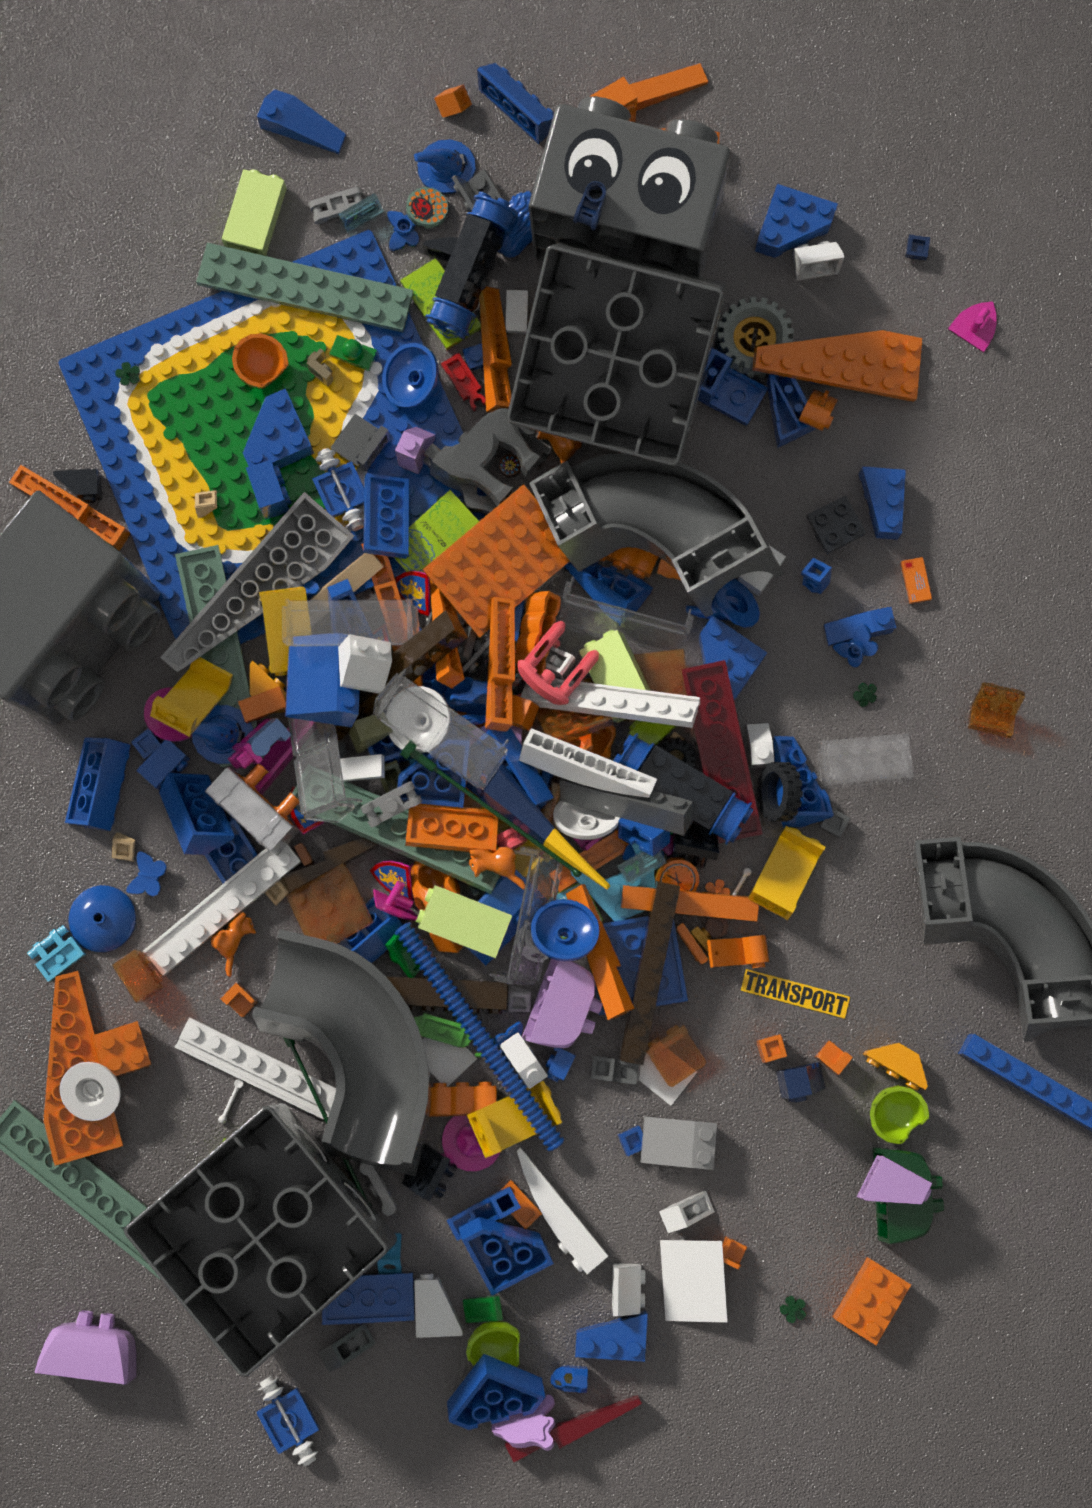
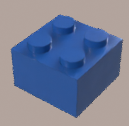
(267, 487)

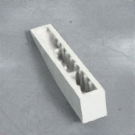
(583, 766)
(565, 1224)

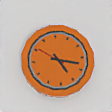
(679, 872)

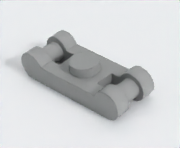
(335, 203)
(391, 804)
(379, 1188)

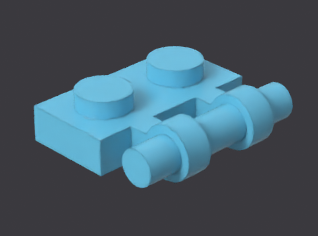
(60, 958)

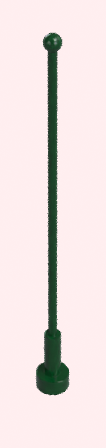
(410, 751)
(290, 1043)

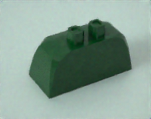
(902, 1220)

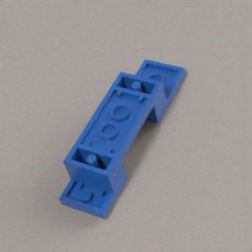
(730, 390)

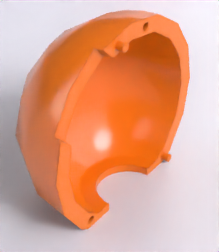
(259, 360)

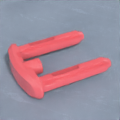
(542, 682)

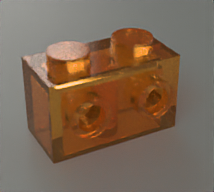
(138, 975)

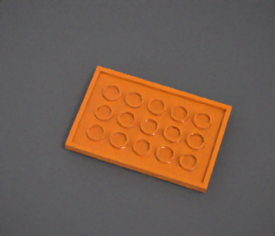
(498, 557)

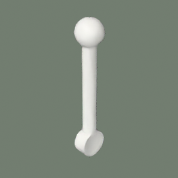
(746, 872)
(238, 1084)

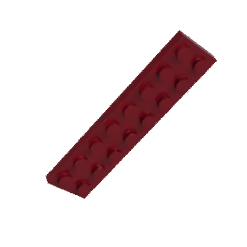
(720, 736)

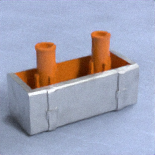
(253, 811)

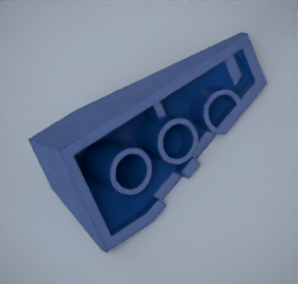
(294, 119)
(611, 587)
(815, 802)

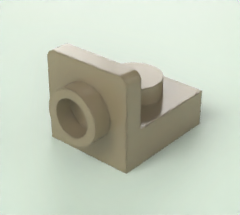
(319, 370)

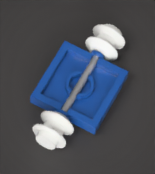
(340, 489)
(288, 1420)

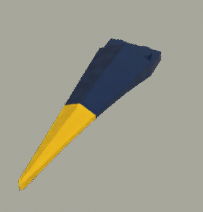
(513, 803)

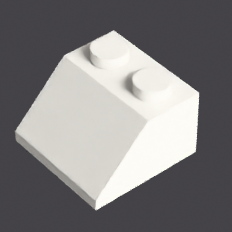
(817, 260)
(364, 663)
(627, 1289)

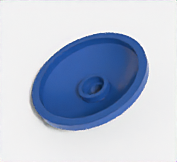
(402, 373)
(569, 920)
(116, 923)

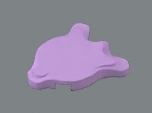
(529, 1429)

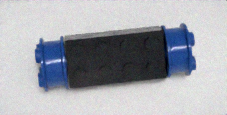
(470, 264)
(684, 781)

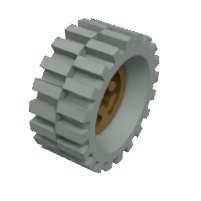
(751, 316)

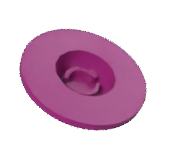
(157, 727)
(463, 1147)

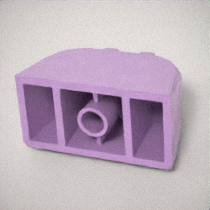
(562, 1006)
(89, 1351)

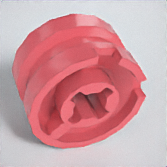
(511, 839)

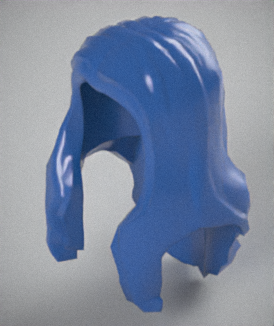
(520, 227)
(469, 697)

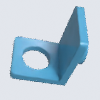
(391, 1257)

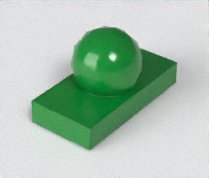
(353, 352)
(399, 955)
(482, 1309)

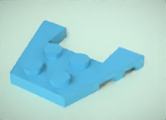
(611, 899)

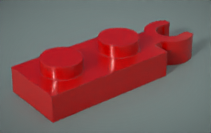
(463, 380)

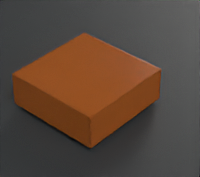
(304, 854)

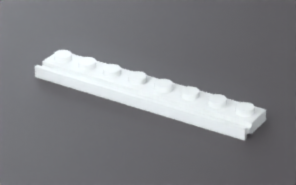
(623, 703)
(220, 908)
(254, 1067)

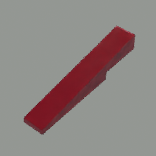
(578, 1426)

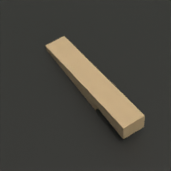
(357, 574)

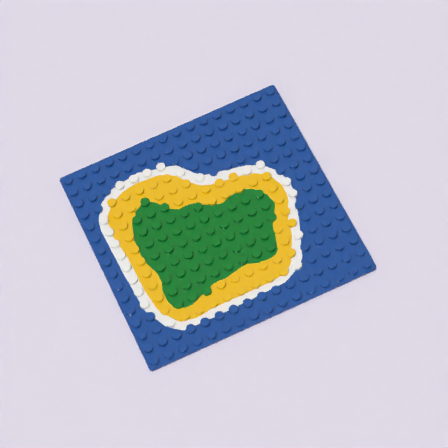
(193, 415)

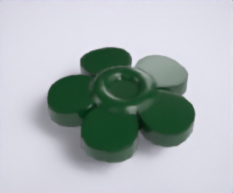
(128, 373)
(865, 694)
(793, 1309)

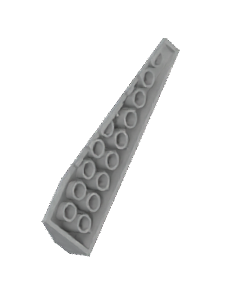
(287, 557)

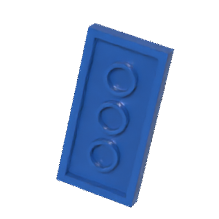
(386, 516)
(374, 1300)

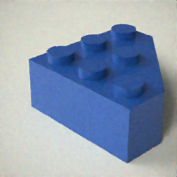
(793, 221)
(277, 434)
(741, 655)
(431, 786)
(504, 1252)
(494, 1393)

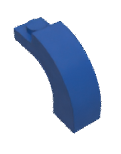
(491, 1208)

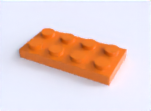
(451, 828)

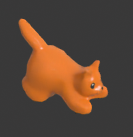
(562, 446)
(500, 862)
(228, 940)

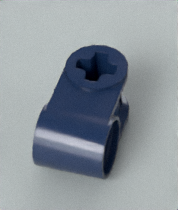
(590, 209)

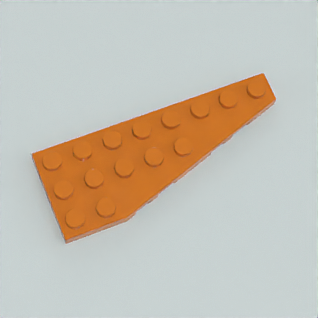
(862, 362)
(70, 1045)

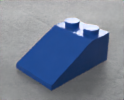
(232, 855)

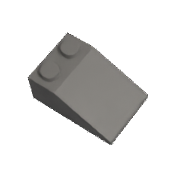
(678, 1143)

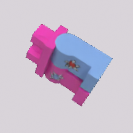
(258, 743)

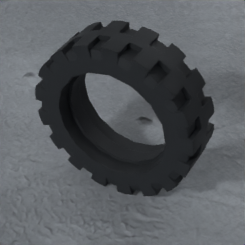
(791, 791)

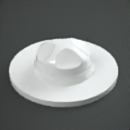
(90, 1091)

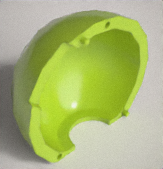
(897, 1113)
(494, 1339)

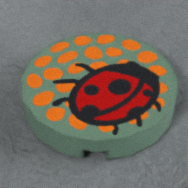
(427, 207)

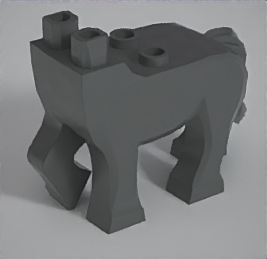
(468, 463)

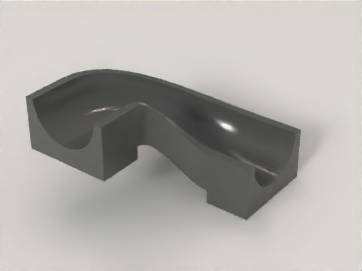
(658, 509)
(1021, 915)
(369, 1038)

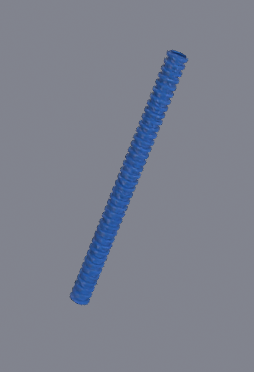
(480, 1037)

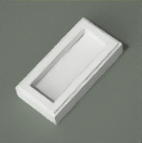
(516, 311)
(363, 767)

